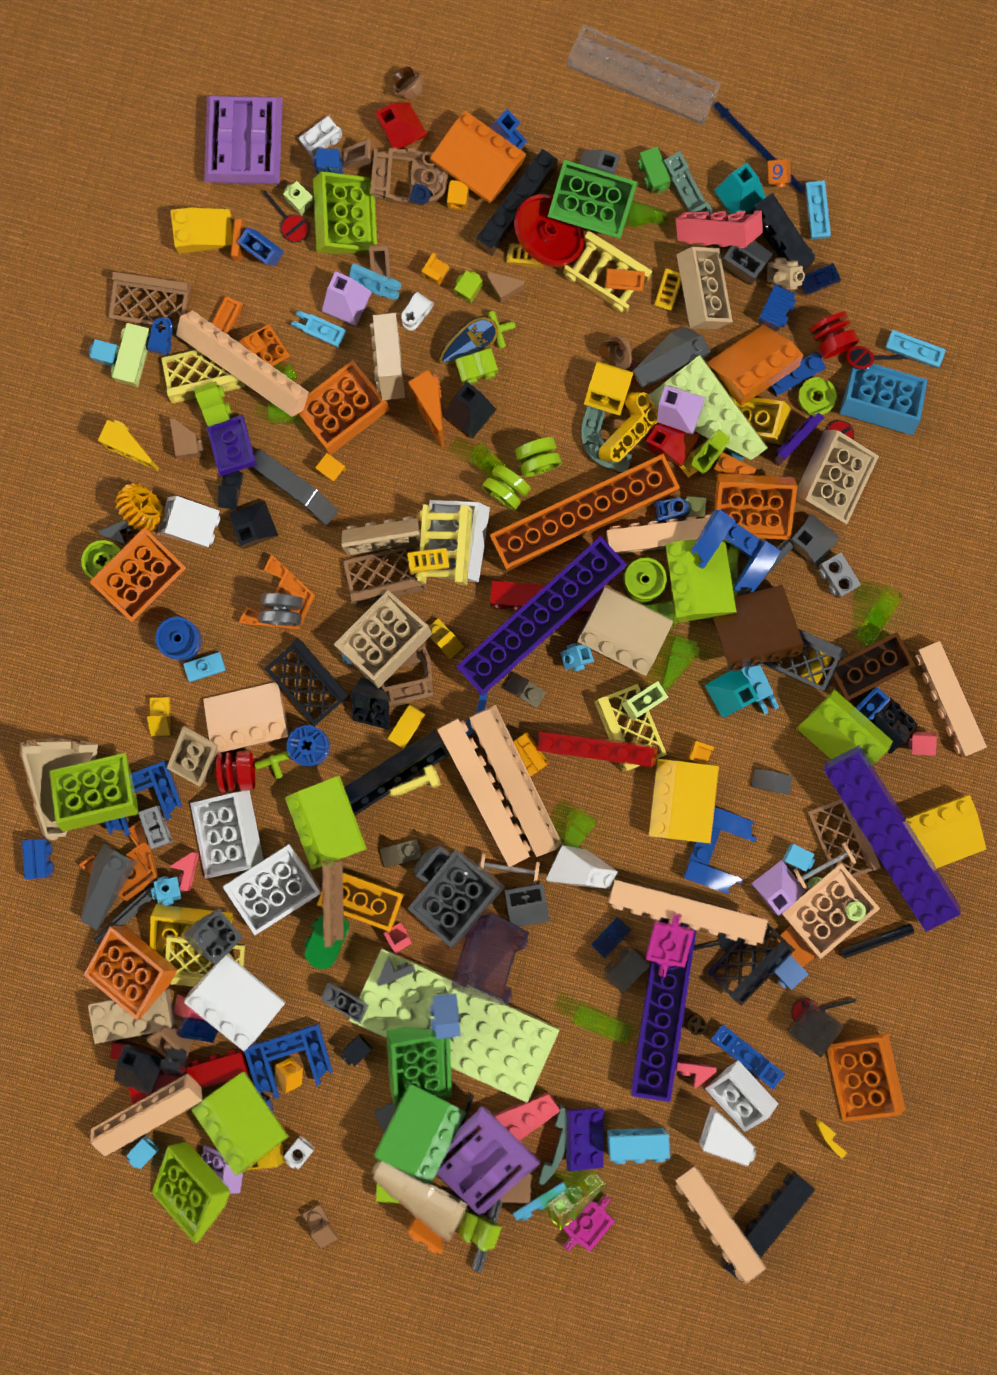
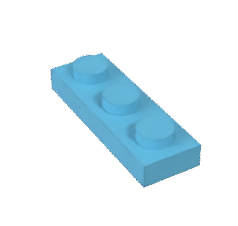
(817, 210)
(915, 349)
(540, 1202)

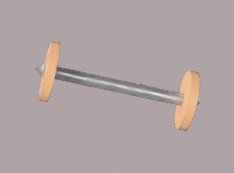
(536, 872)
(800, 879)

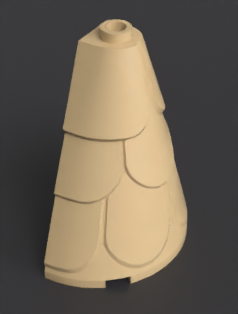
(39, 758)
(426, 1202)

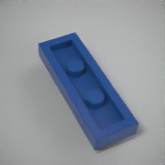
(808, 367)

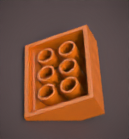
(478, 157)
(755, 363)
(426, 397)
(342, 407)
(758, 503)
(137, 574)
(129, 971)
(866, 1078)

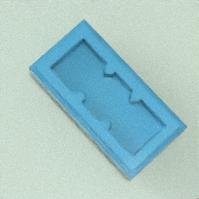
(204, 667)

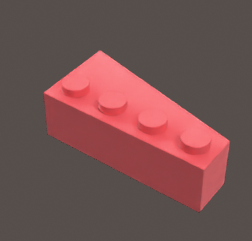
(719, 228)
(527, 1116)

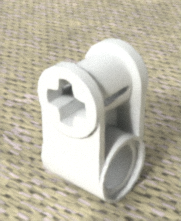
(417, 309)

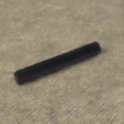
(877, 941)

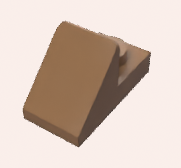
(320, 1225)

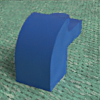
(506, 126)

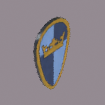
(469, 339)

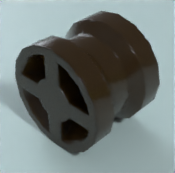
(697, 1027)

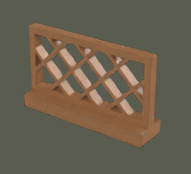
(147, 283)
(398, 588)
(864, 845)
(332, 902)

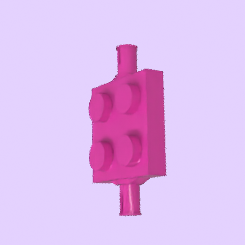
(669, 944)
(589, 1225)

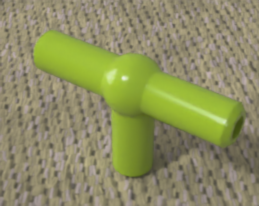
(501, 328)
(273, 761)

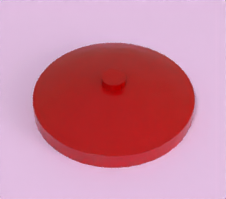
(546, 238)

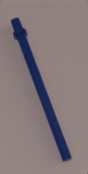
(725, 113)

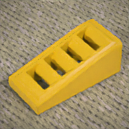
(524, 262)
(668, 272)
(419, 554)

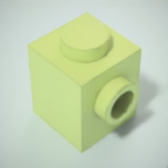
(298, 197)

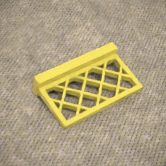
(186, 391)
(613, 729)
(431, 777)
(187, 976)

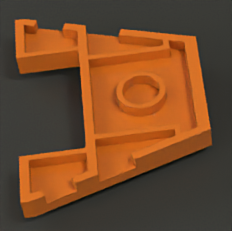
(288, 585)
(144, 871)

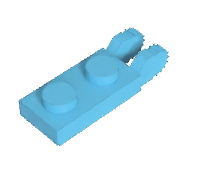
(375, 282)
(320, 329)
(761, 686)

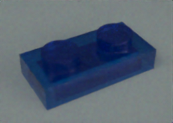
(820, 279)
(610, 937)
(197, 1030)

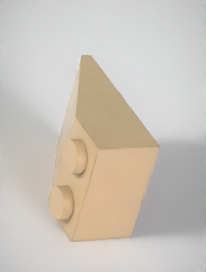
(193, 757)

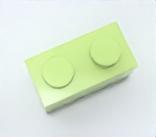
(644, 700)

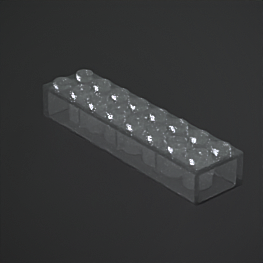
(643, 74)

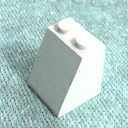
(189, 522)
(581, 868)
(725, 1140)

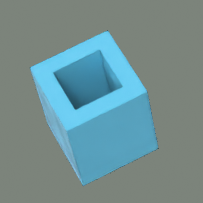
(103, 352)
(799, 857)
(142, 1152)

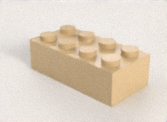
(704, 288)
(387, 356)
(113, 1023)

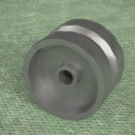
(280, 609)

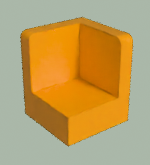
(457, 195)
(434, 270)
(330, 467)
(700, 753)
(288, 1075)

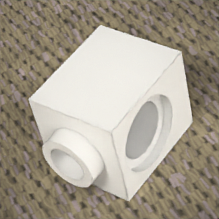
(303, 1145)

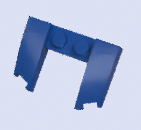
(761, 553)
(165, 788)
(697, 867)
(307, 1039)

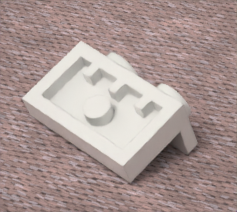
(321, 136)

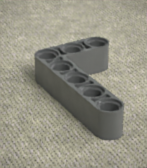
(295, 487)

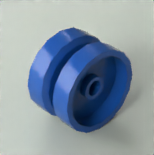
(171, 630)

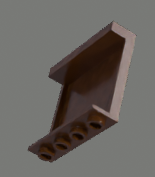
(759, 630)

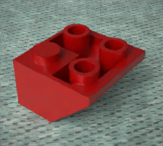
(400, 124)
(672, 442)

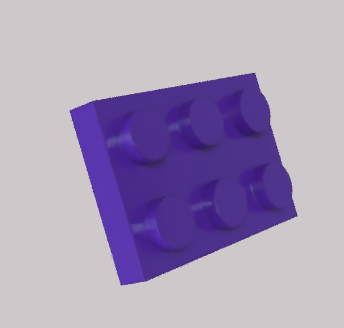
(797, 438)
(231, 445)
(585, 1139)

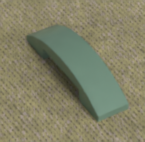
(685, 184)
(549, 1168)

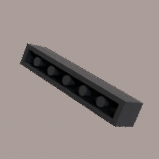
(527, 186)
(395, 771)
(775, 1215)

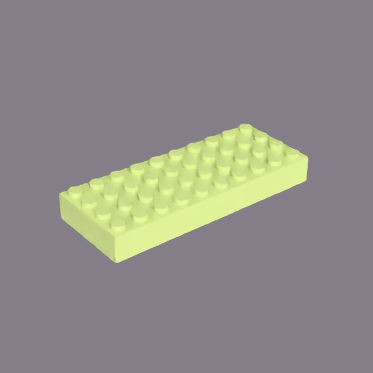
(495, 1042)

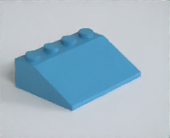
(885, 398)

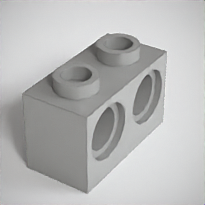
(843, 572)
(155, 827)

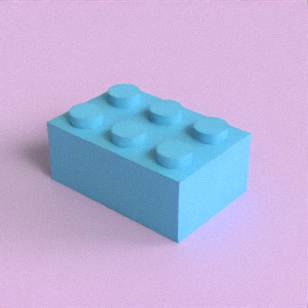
(638, 1145)

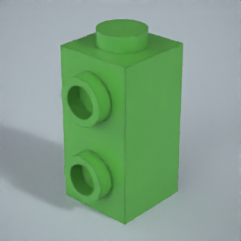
(654, 170)

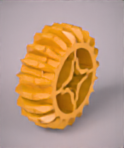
(139, 507)

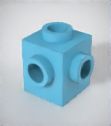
(576, 657)
(172, 887)

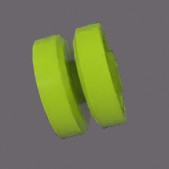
(538, 457)
(506, 487)
(95, 556)
(633, 583)

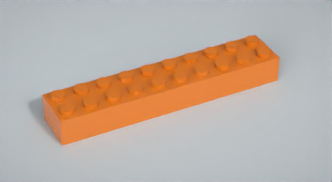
(584, 512)

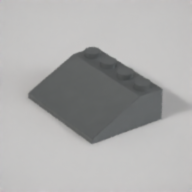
(456, 898)

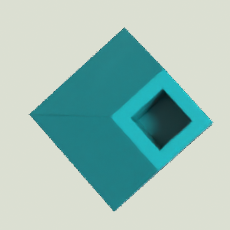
(740, 190)
(731, 692)

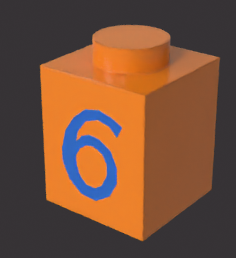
(779, 172)

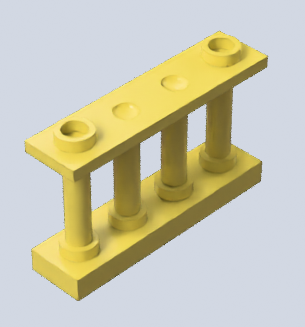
(608, 253)
(463, 536)

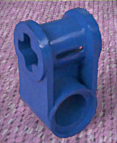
(161, 339)
(669, 509)

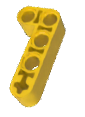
(633, 429)

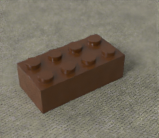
(871, 666)

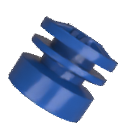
(319, 749)

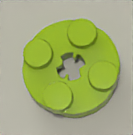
(807, 391)

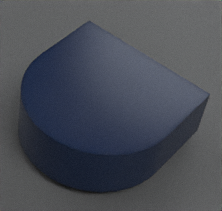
(420, 195)

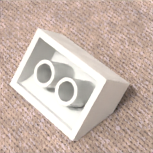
(742, 1096)

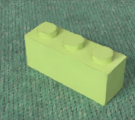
(131, 355)

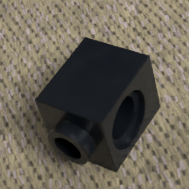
(356, 1051)

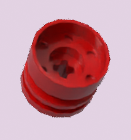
(833, 332)
(232, 771)

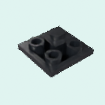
(469, 410)
(253, 525)
(370, 704)
(895, 724)
(138, 1068)

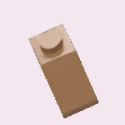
(185, 442)
(168, 1039)

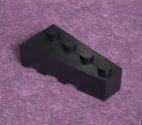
(782, 234)

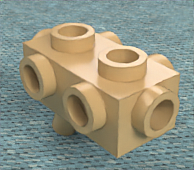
(786, 274)

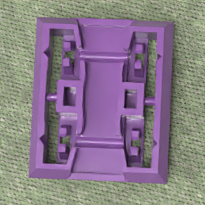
(242, 140)
(485, 1162)

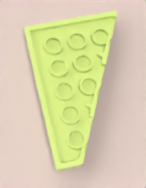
(718, 410)

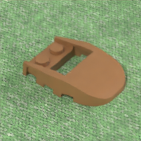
(423, 173)
(413, 690)

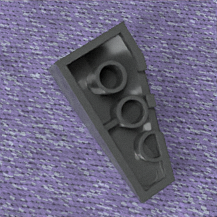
(671, 356)
(431, 863)
(106, 880)

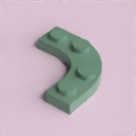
(593, 441)

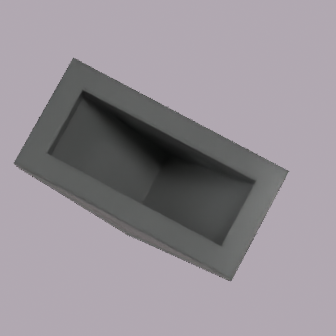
(771, 781)

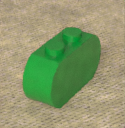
(316, 952)

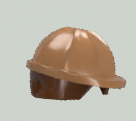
(408, 83)
(616, 351)

